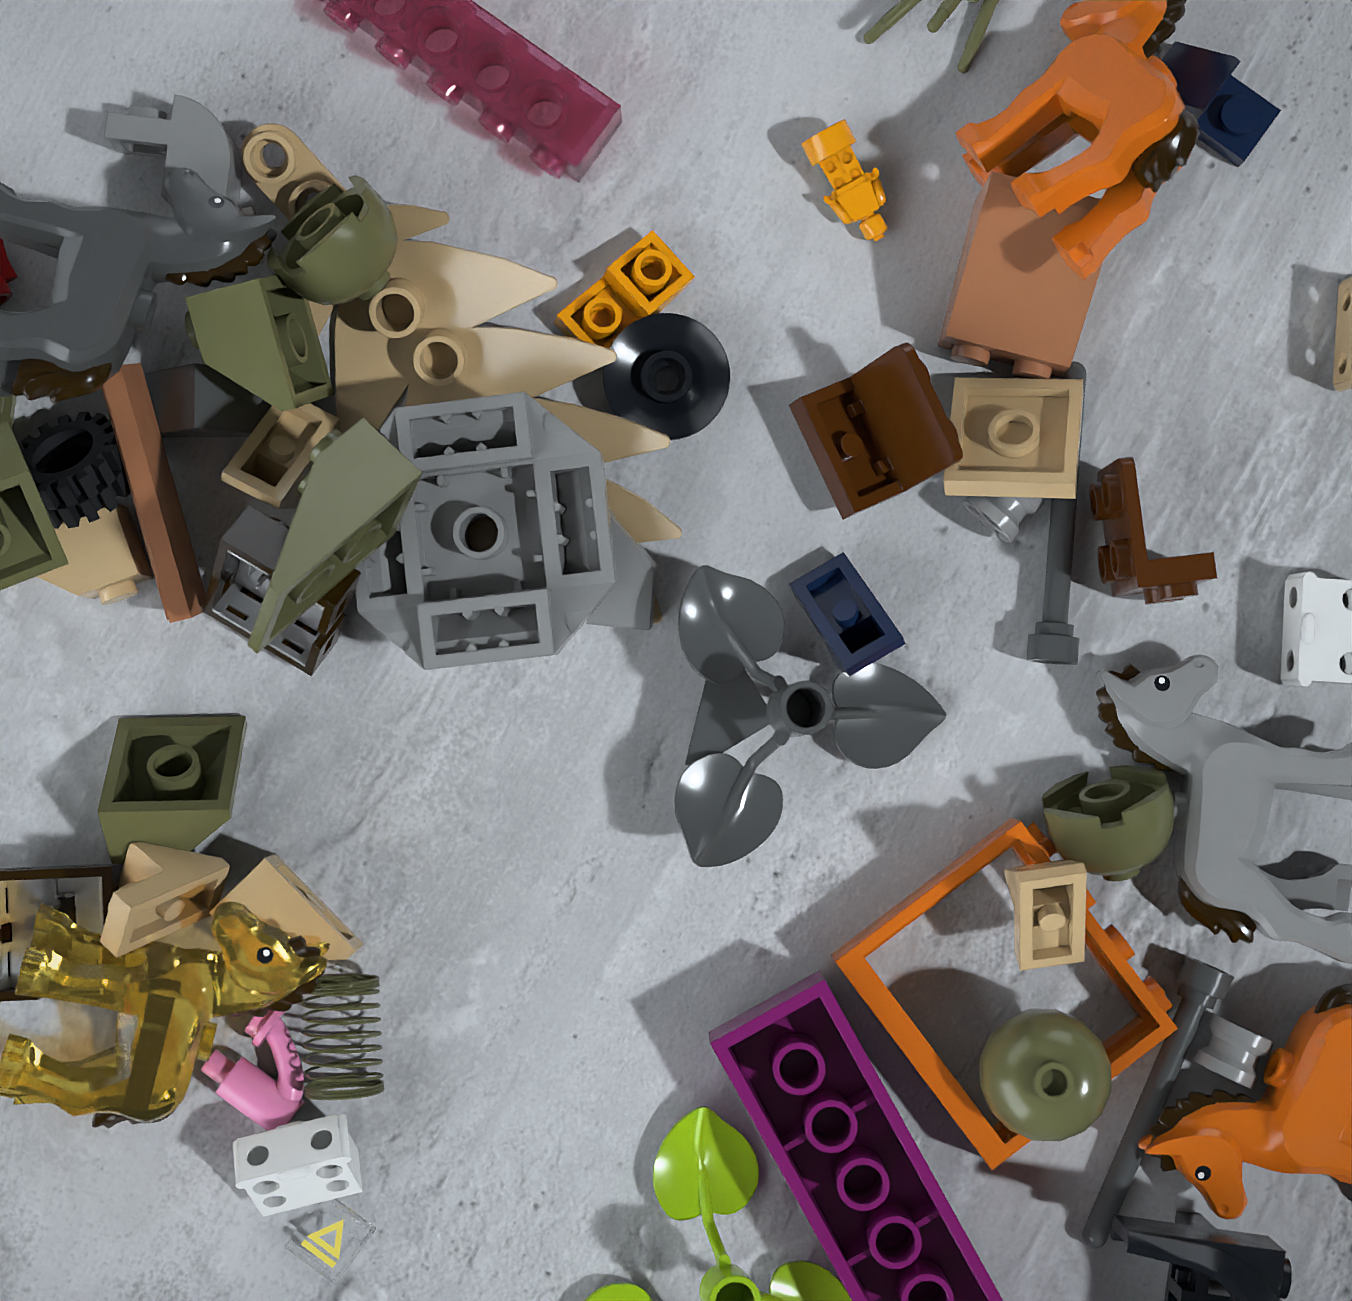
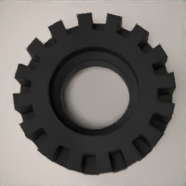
(76, 468)

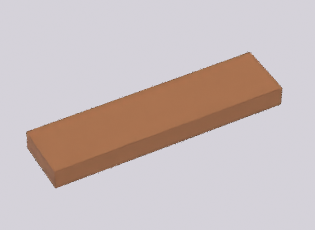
(154, 493)

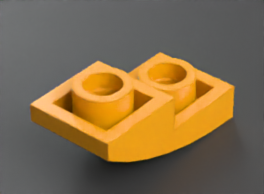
(630, 289)

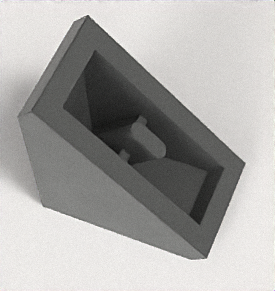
(202, 403)
(726, 717)

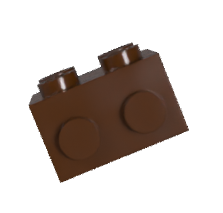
(878, 431)
(1124, 555)

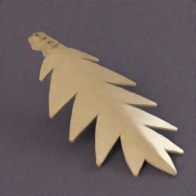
(428, 336)

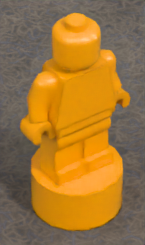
(855, 193)

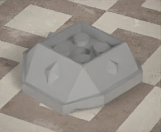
(551, 549)

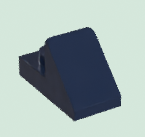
(1227, 110)
(846, 615)

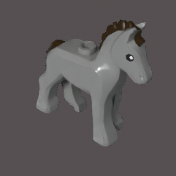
(1228, 805)

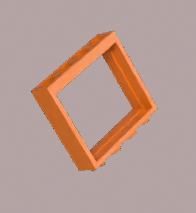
(1105, 946)

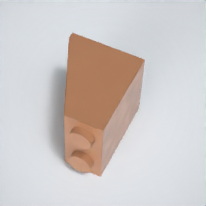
(1014, 290)

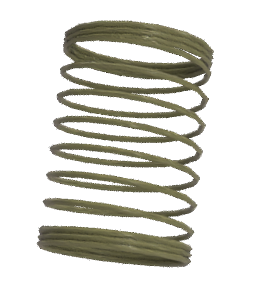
(343, 986)

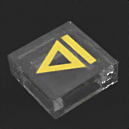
(330, 1238)

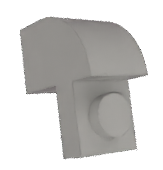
(187, 140)

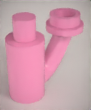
(251, 1089)

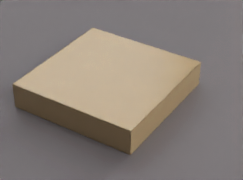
(1016, 437)

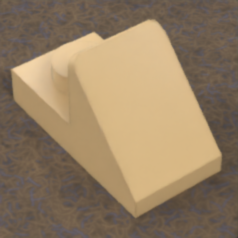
(278, 454)
(160, 894)
(1048, 913)

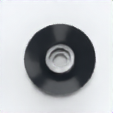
(672, 344)

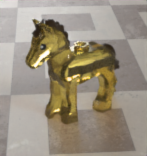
(162, 1009)

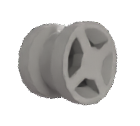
(1002, 514)
(1233, 1051)

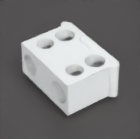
(1316, 631)
(299, 1163)

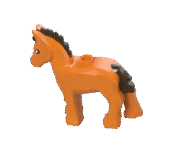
(1115, 99)
(1292, 1129)

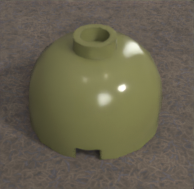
(338, 245)
(1113, 822)
(1045, 1075)

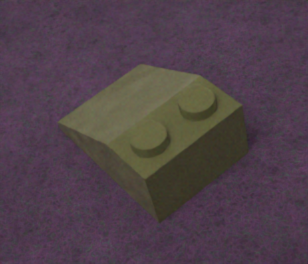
(343, 516)

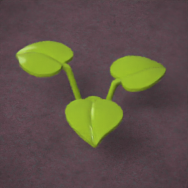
(711, 1170)

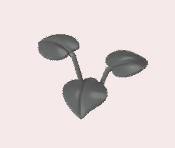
(729, 627)

